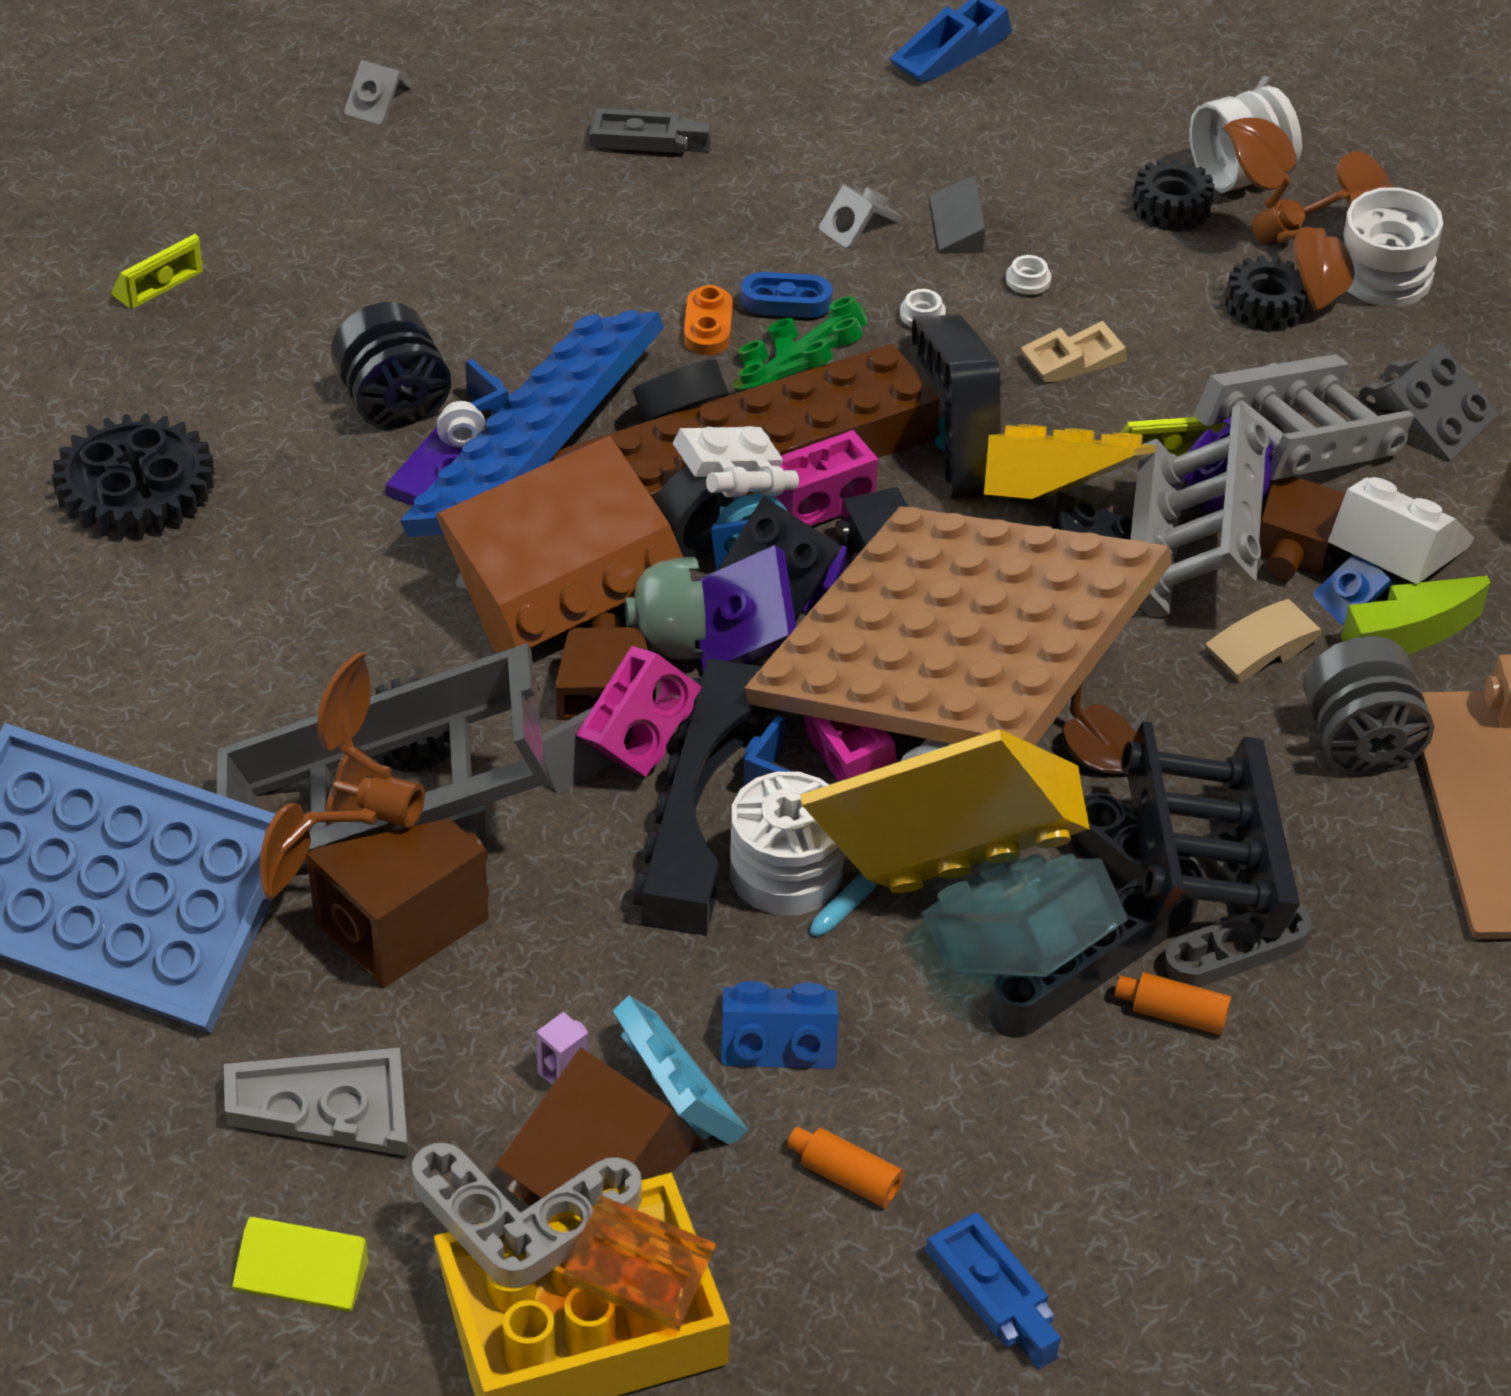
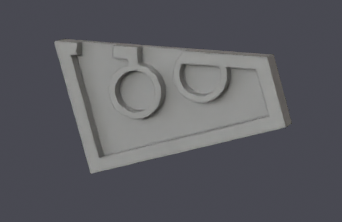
(322, 1098)

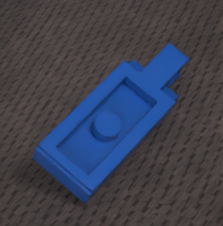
(996, 1287)

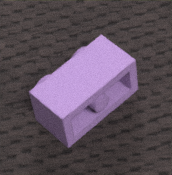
(558, 1044)

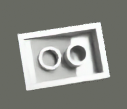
(1397, 531)

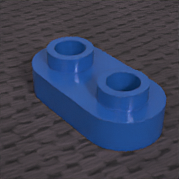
(786, 294)

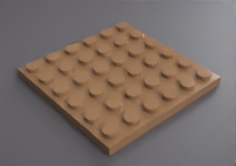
(960, 627)

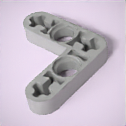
(523, 1230)

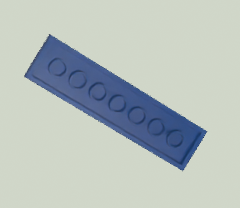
(539, 413)

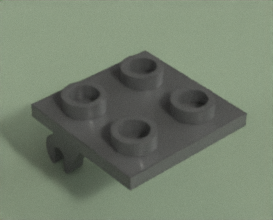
(1440, 395)

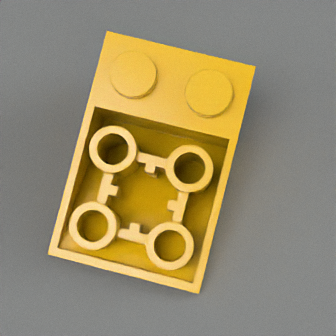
(1038, 465)

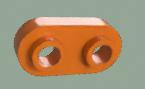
(708, 320)

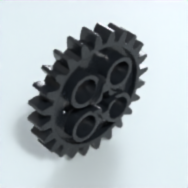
(103, 488)

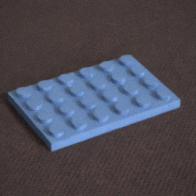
(125, 878)

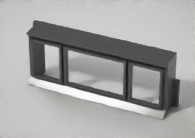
(395, 720)

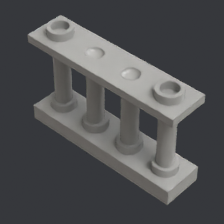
(1305, 386)
(1161, 500)

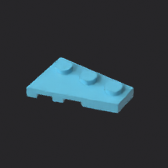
(677, 1073)

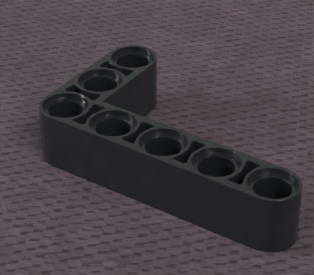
(971, 390)
(1028, 1002)

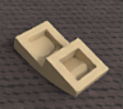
(1063, 357)
(1262, 636)

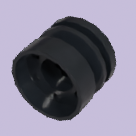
(390, 365)

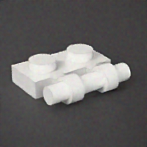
(735, 460)

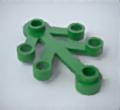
(811, 351)

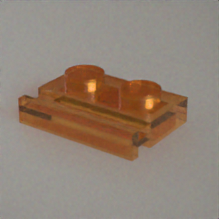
(639, 1263)

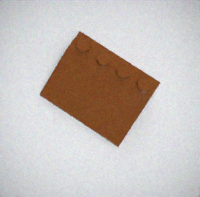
(556, 544)

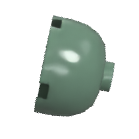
(669, 609)

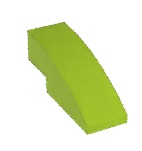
(1419, 612)

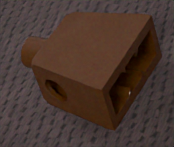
(1298, 527)
(591, 661)

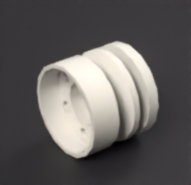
(1212, 144)
(1392, 245)
(778, 850)

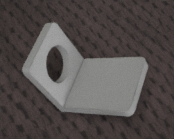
(374, 92)
(863, 206)

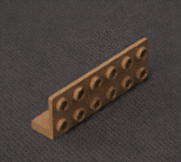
(1472, 795)

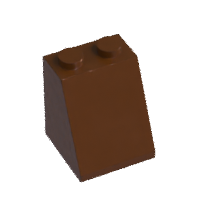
(399, 895)
(589, 1118)

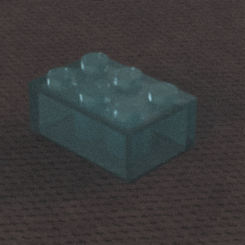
(1024, 915)

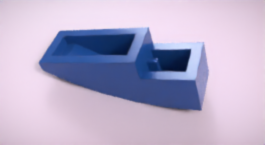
(953, 39)

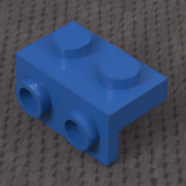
(779, 1026)

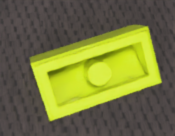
(159, 272)
(1174, 434)
(300, 1264)

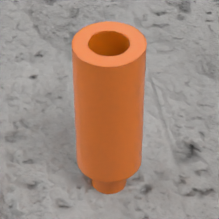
(1175, 1002)
(847, 1165)

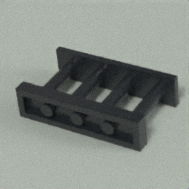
(1251, 811)

